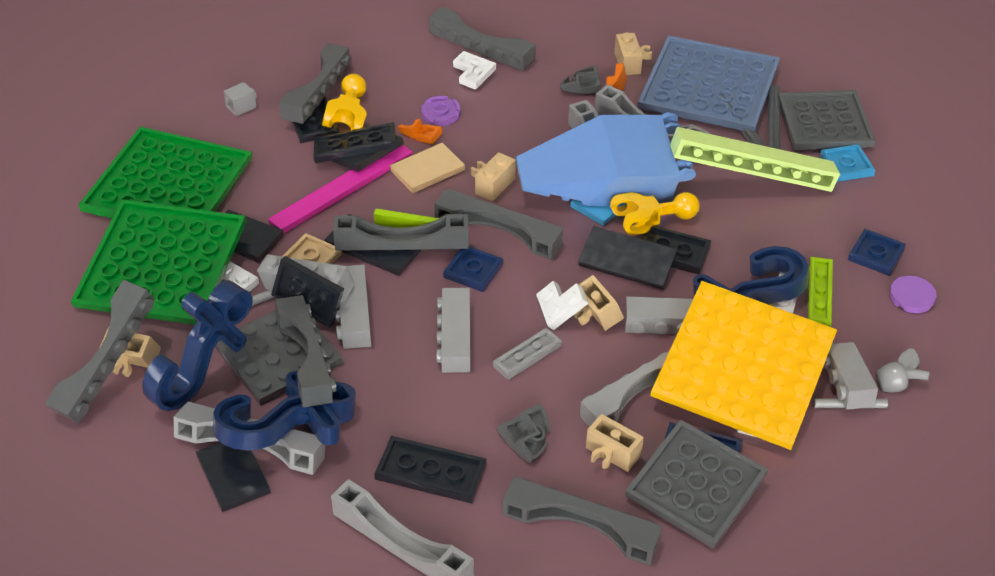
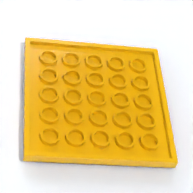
(744, 364)

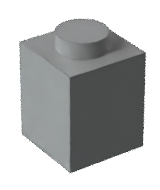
(240, 98)

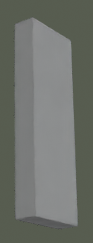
(527, 353)

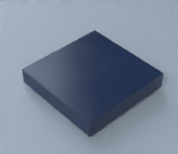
(876, 252)
(473, 268)

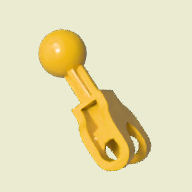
(347, 107)
(647, 210)

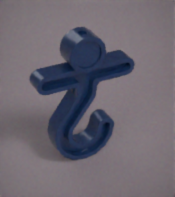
(773, 288)
(215, 323)
(324, 420)

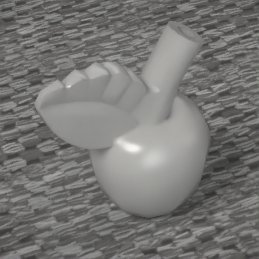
(895, 375)

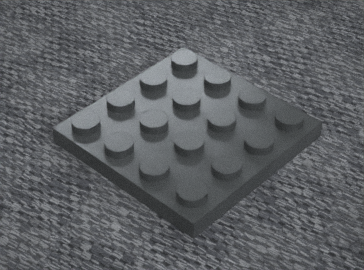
(825, 119)
(270, 357)
(696, 483)

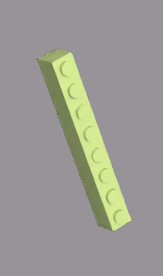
(754, 159)

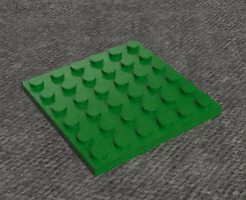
(167, 171)
(163, 252)

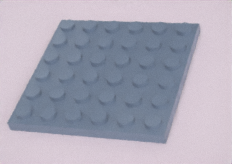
(696, 73)

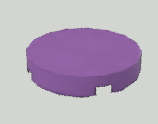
(440, 110)
(913, 294)

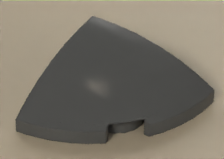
(583, 81)
(527, 432)

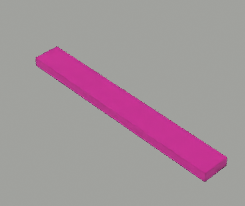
(335, 191)

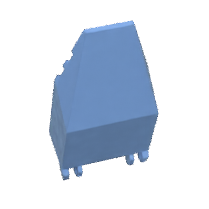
(607, 159)

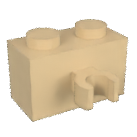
(630, 53)
(494, 176)
(600, 305)
(140, 352)
(613, 443)

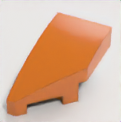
(620, 78)
(422, 133)

